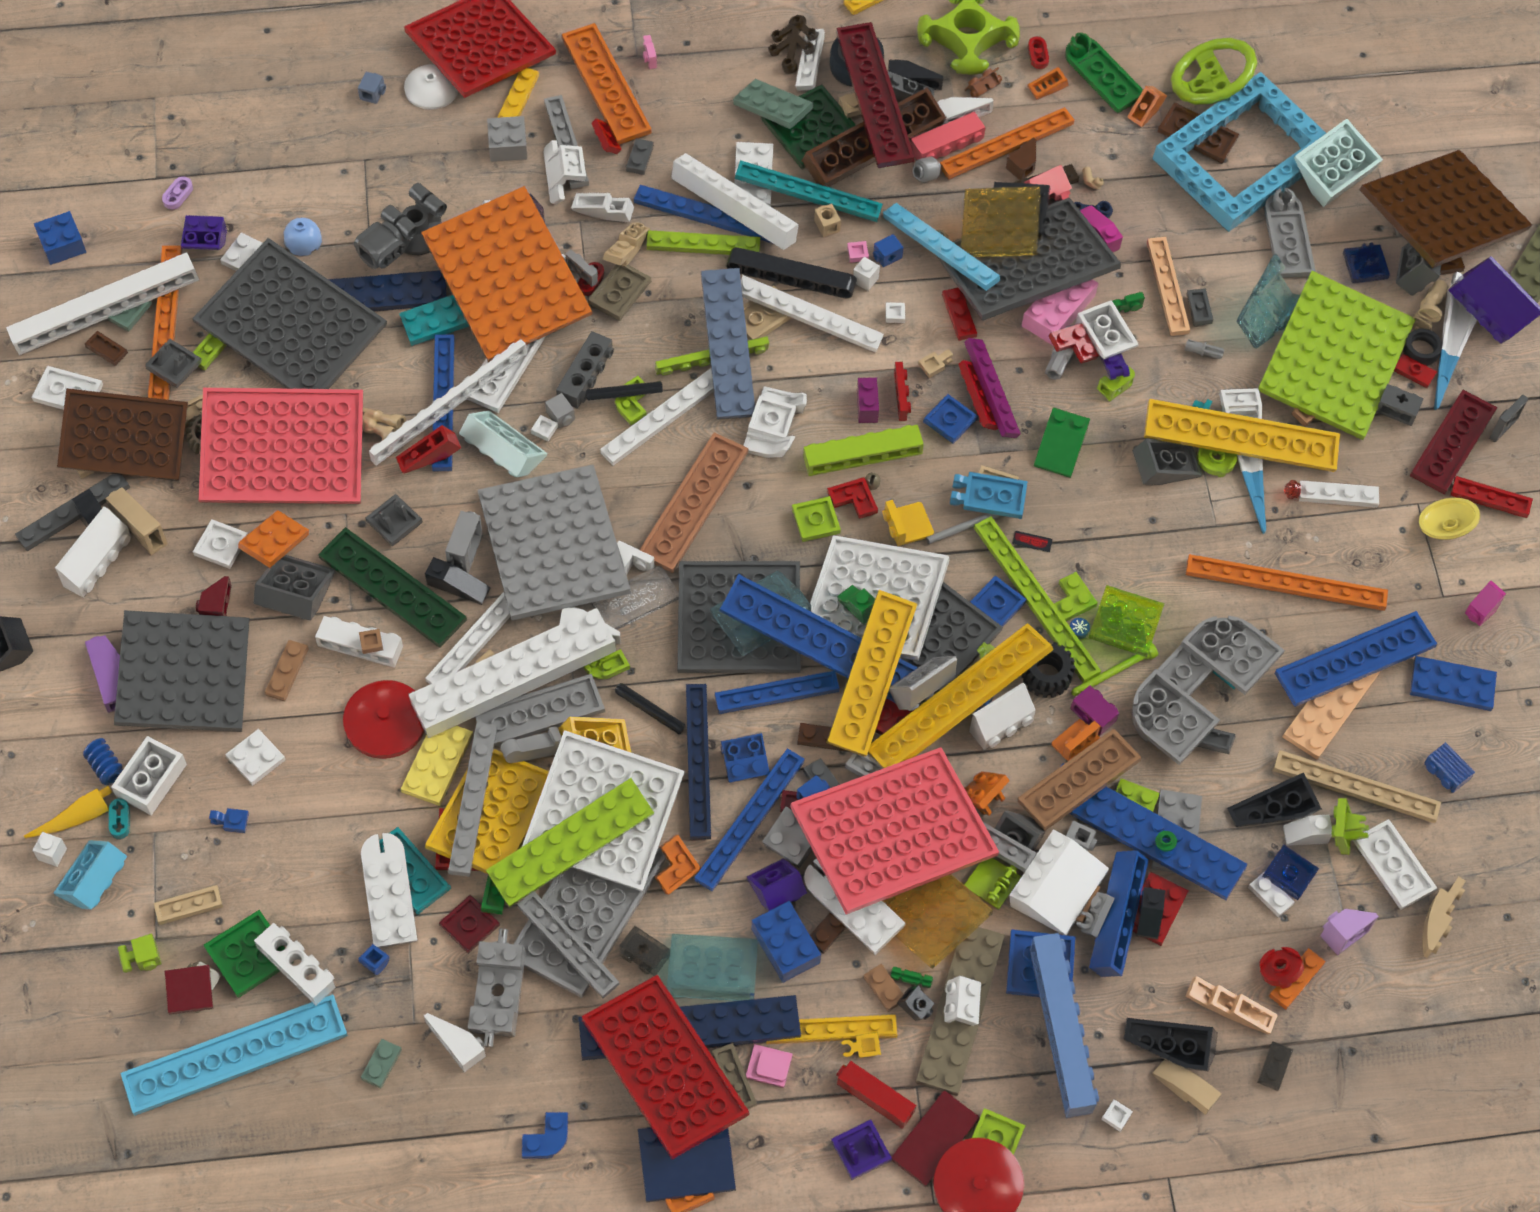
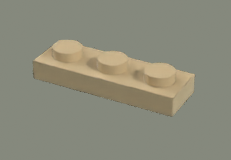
(188, 905)

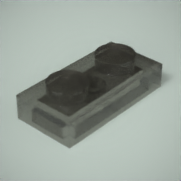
(1275, 1066)

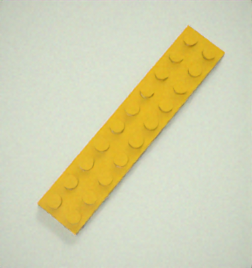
(1242, 435)
(960, 697)

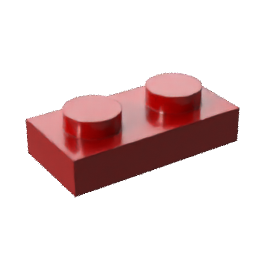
(605, 136)

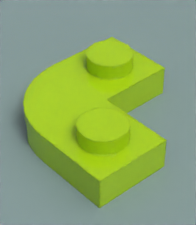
(629, 407)
(608, 666)

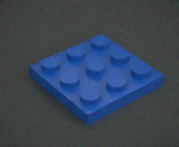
(1020, 973)

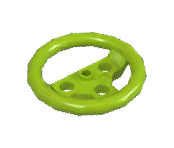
(1214, 80)

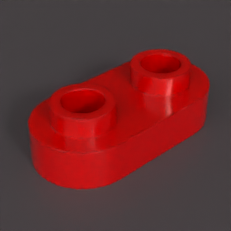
(1038, 52)
(587, 290)

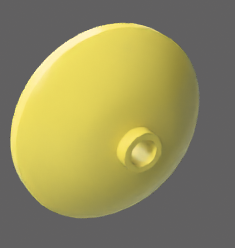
(1449, 518)

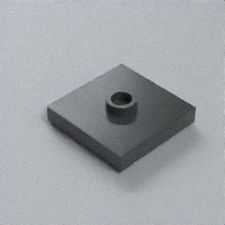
(1508, 418)

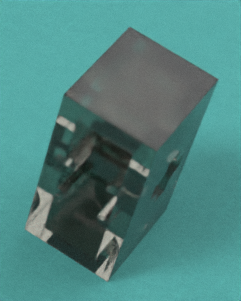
(639, 941)

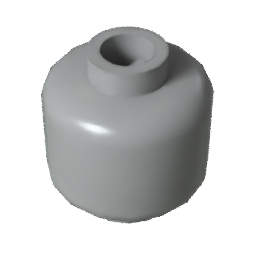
(926, 169)

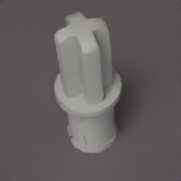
(1204, 349)

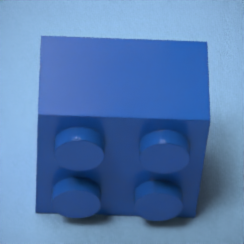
(60, 238)

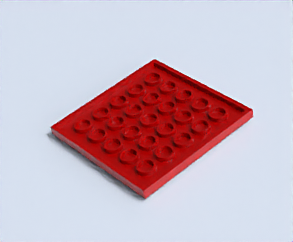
(479, 42)

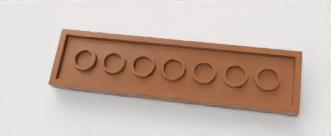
(694, 501)

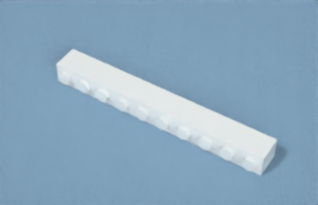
(102, 303)

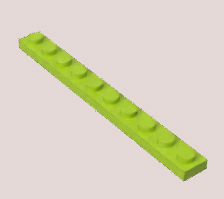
(1036, 597)

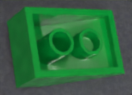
(1062, 442)

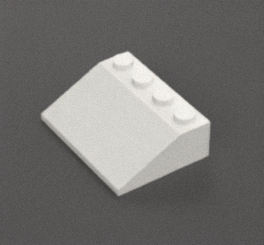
(1058, 883)

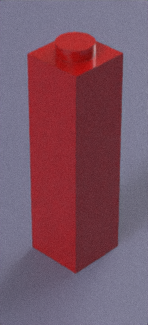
(875, 1094)

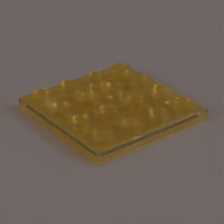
(1001, 221)
(938, 917)

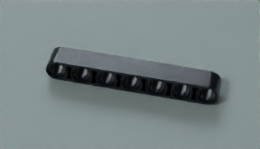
(792, 273)

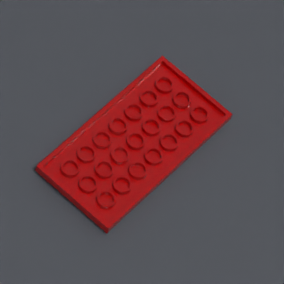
(665, 1066)

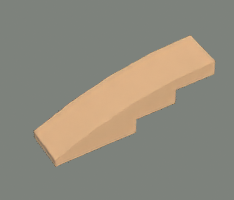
(1232, 1006)

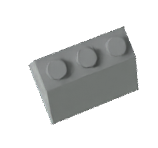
(923, 682)

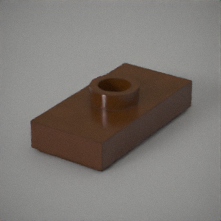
(106, 348)

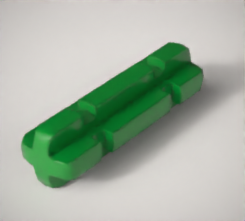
(911, 977)

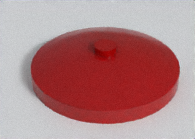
(382, 720)
(978, 1178)

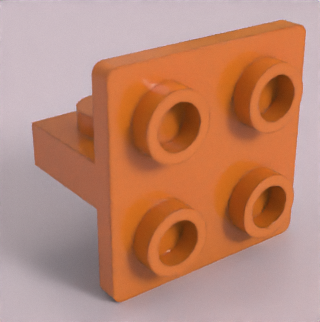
(1076, 738)

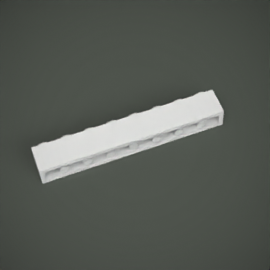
(734, 201)

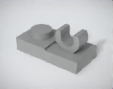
(1097, 914)

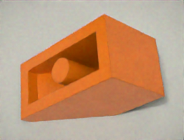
(1146, 105)

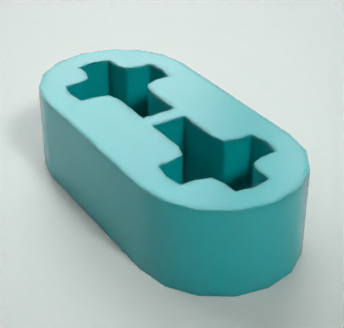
(124, 818)

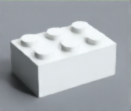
(149, 775)

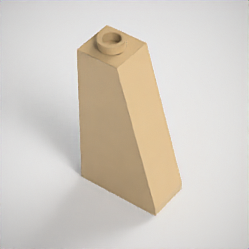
(138, 520)

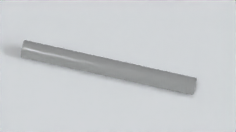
(958, 528)

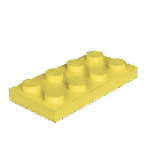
(436, 764)

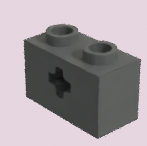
(1399, 404)

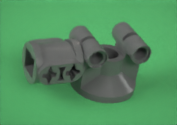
(400, 231)

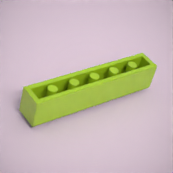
(863, 450)

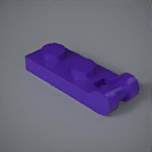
(1116, 366)

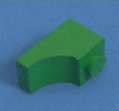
(857, 602)

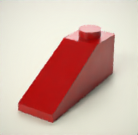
(429, 450)

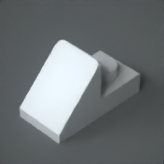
(632, 556)

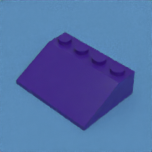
(1495, 299)

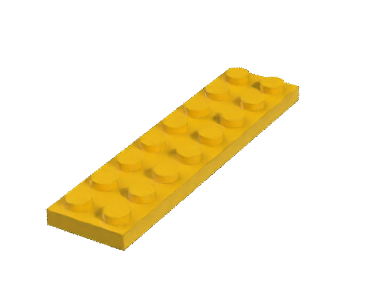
(872, 673)

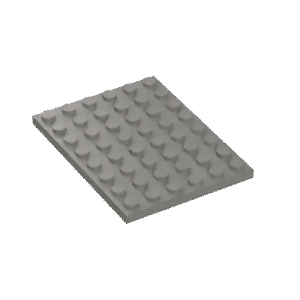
(553, 542)

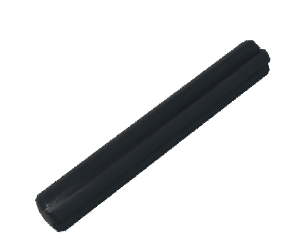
(624, 390)
(650, 708)

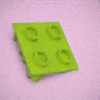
(993, 881)

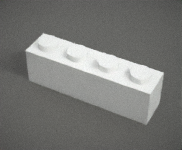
(345, 638)

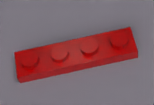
(977, 394)
(1491, 497)

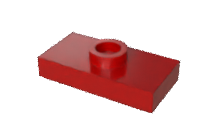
(1415, 371)

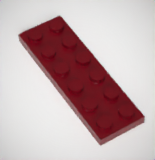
(1453, 441)

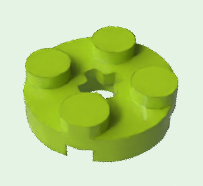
(1213, 466)

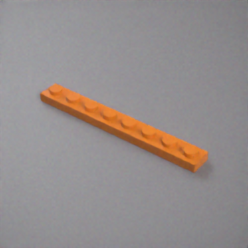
(1006, 143)

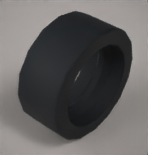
(1427, 336)

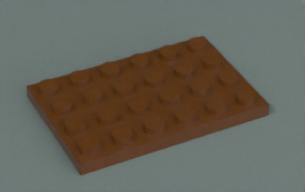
(122, 434)

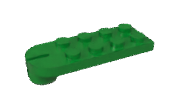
(1102, 72)

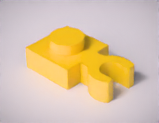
(866, 1045)

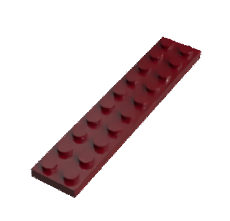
(875, 95)

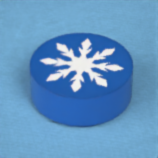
(1080, 627)

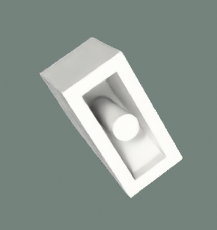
(1308, 830)

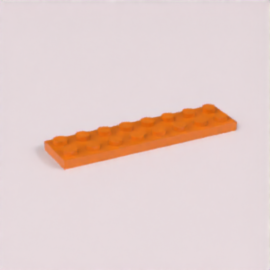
(606, 83)

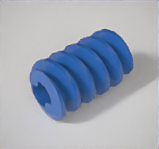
(102, 761)

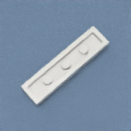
(810, 64)
(1339, 494)

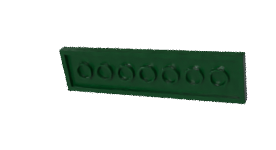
(392, 587)

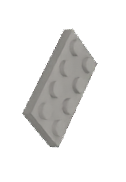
(1181, 810)

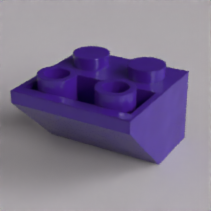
(204, 232)

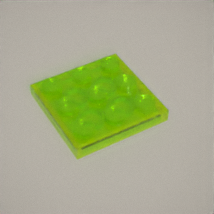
(1126, 621)

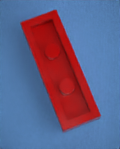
(959, 314)
(902, 391)

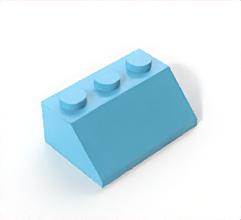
(91, 874)

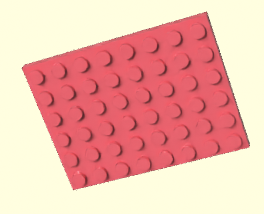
(281, 446)
(894, 830)

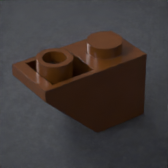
(1022, 161)

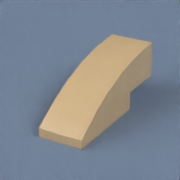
(1187, 1085)

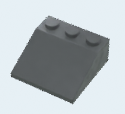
(293, 587)

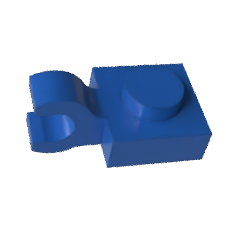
(233, 821)

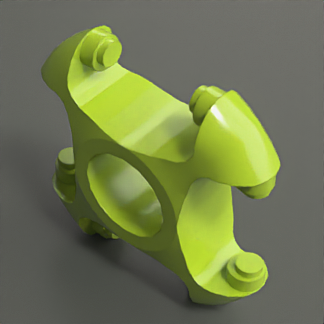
(964, 45)

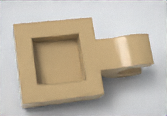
(935, 363)

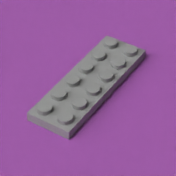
(544, 709)

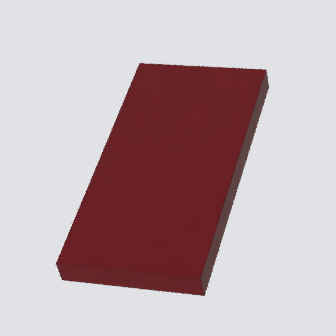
(938, 1130)

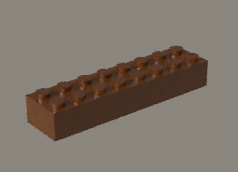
(852, 149)

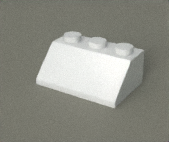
(1002, 717)

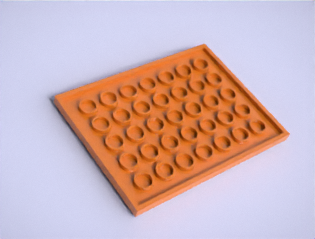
(506, 272)

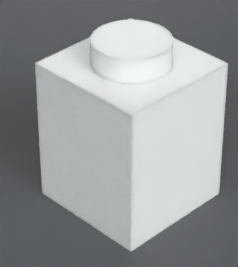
(866, 273)
(49, 849)

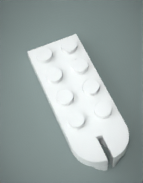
(388, 891)
(871, 925)

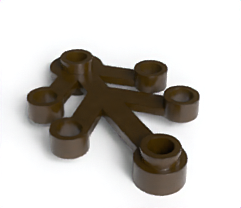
(796, 25)

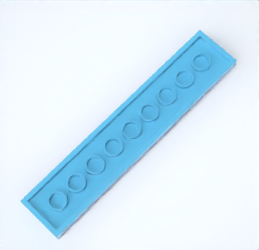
(233, 1055)

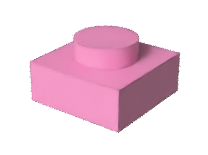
(857, 251)

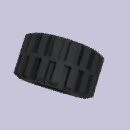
(1051, 684)

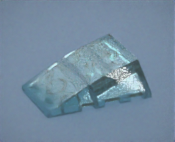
(1267, 305)

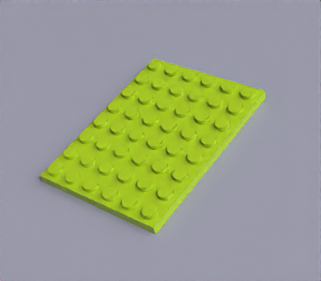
(1336, 355)

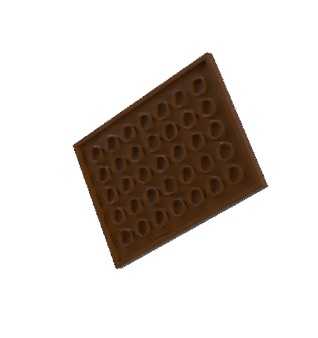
(1445, 208)

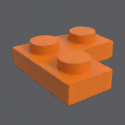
(682, 865)

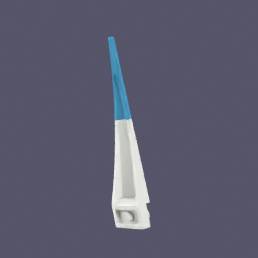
(1456, 331)
(1249, 404)

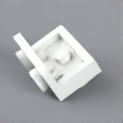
(962, 1000)

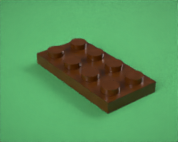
(1215, 146)

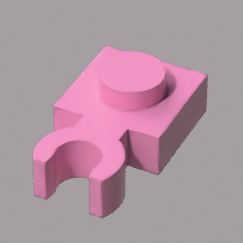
(649, 53)

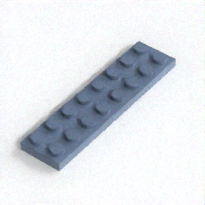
(728, 343)

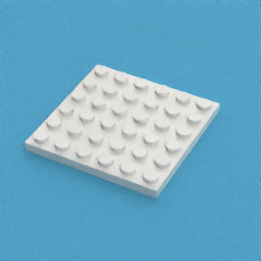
(883, 567)
(587, 771)

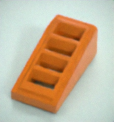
(1050, 76)

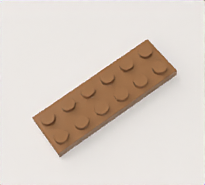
(1079, 779)

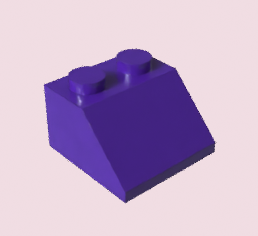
(777, 884)

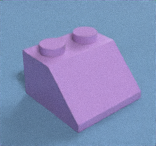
(1347, 928)

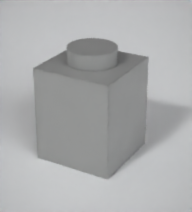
(560, 410)

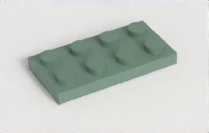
(773, 103)

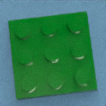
(238, 956)

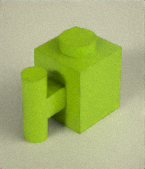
(144, 953)

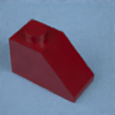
(215, 598)

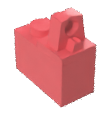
(1057, 180)

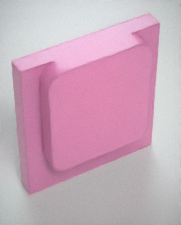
(769, 1066)

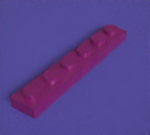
(992, 388)

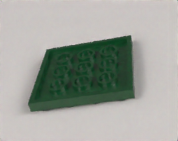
(815, 128)

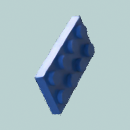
(1453, 683)

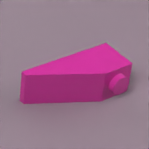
(1104, 227)

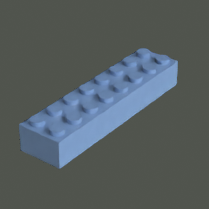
(1063, 1025)

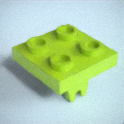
(1347, 826)

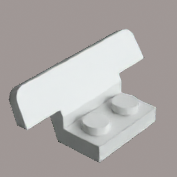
(561, 165)

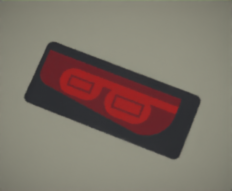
(1032, 541)

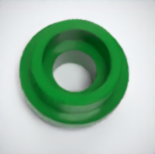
(1166, 847)

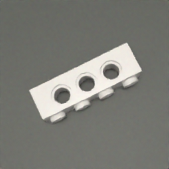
(313, 989)

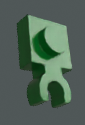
(1130, 302)

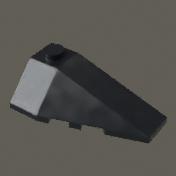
(1281, 802)
(1182, 1044)

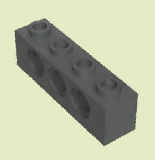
(594, 345)

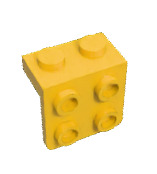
(907, 522)

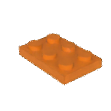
(273, 538)

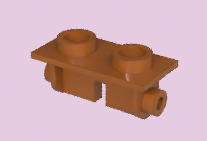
(989, 78)

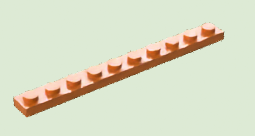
(164, 326)
(1287, 582)

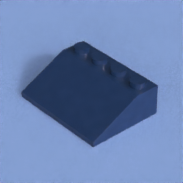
(696, 1172)

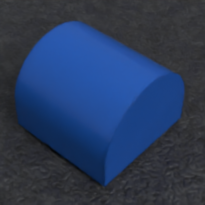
(374, 959)

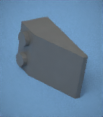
(1414, 271)
(1165, 462)

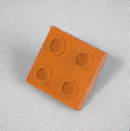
(985, 788)

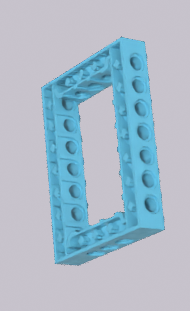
(1226, 209)

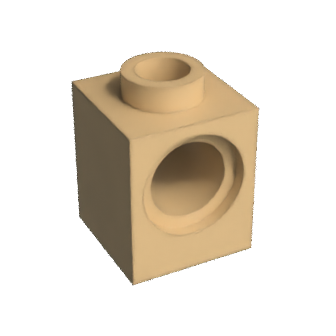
(827, 220)

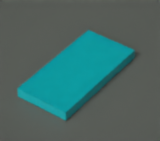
(424, 879)

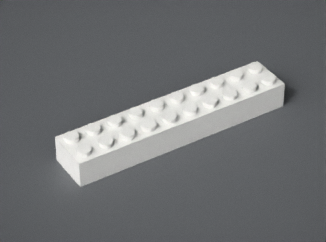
(512, 672)

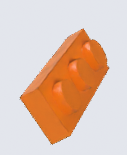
(1312, 965)

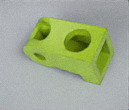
(1115, 387)

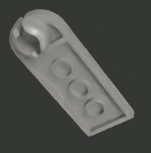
(1289, 233)

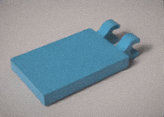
(990, 494)

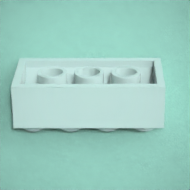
(502, 443)

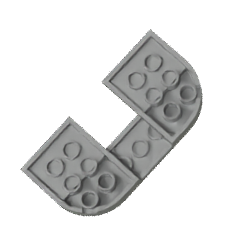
(1164, 703)

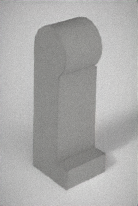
(532, 746)

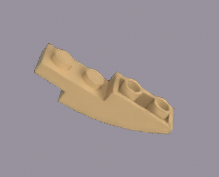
(627, 245)
(1438, 917)

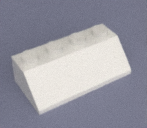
(93, 552)

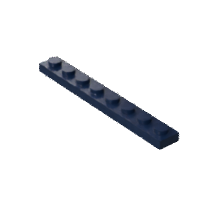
(698, 762)

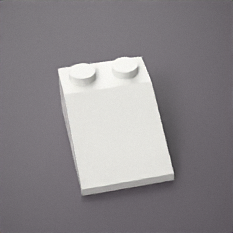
(1107, 330)

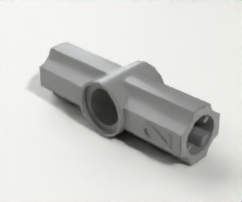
(1058, 362)

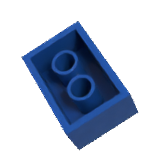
(786, 941)

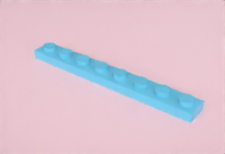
(941, 246)

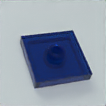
(1290, 872)

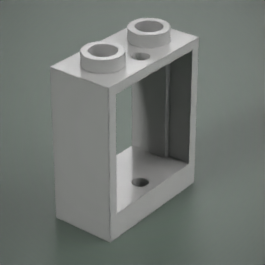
(464, 540)

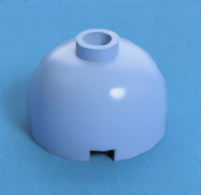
(302, 236)

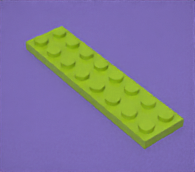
(570, 842)

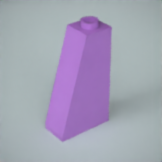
(106, 668)

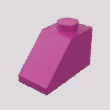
(1485, 603)

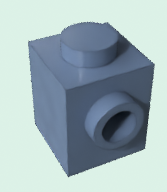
(371, 87)

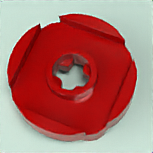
(1285, 976)

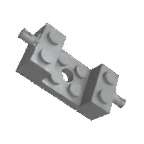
(498, 965)

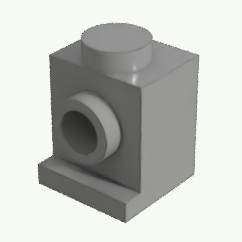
(1082, 832)

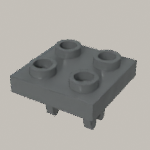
(173, 363)
(394, 520)

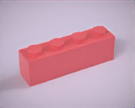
(948, 137)

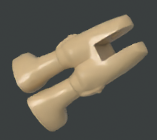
(1428, 310)
(372, 417)

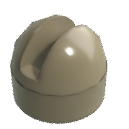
(876, 483)

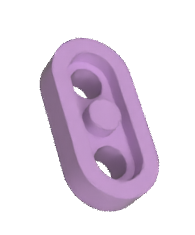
(176, 193)

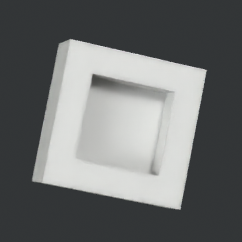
(895, 312)
(544, 428)
(1117, 1115)

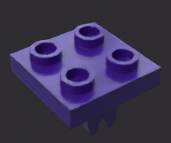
(861, 1149)

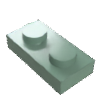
(381, 1063)

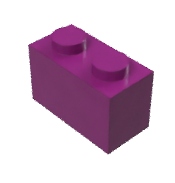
(867, 400)
(1092, 707)

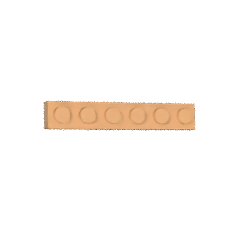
(1168, 286)

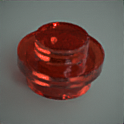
(1292, 489)

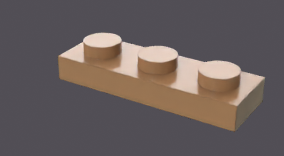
(286, 670)

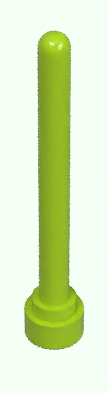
(1153, 653)

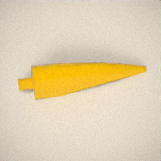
(82, 810)

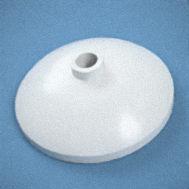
(429, 88)

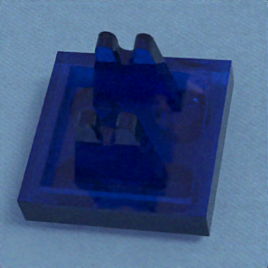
(1366, 263)

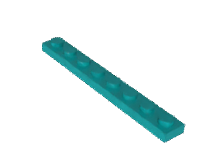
(808, 191)

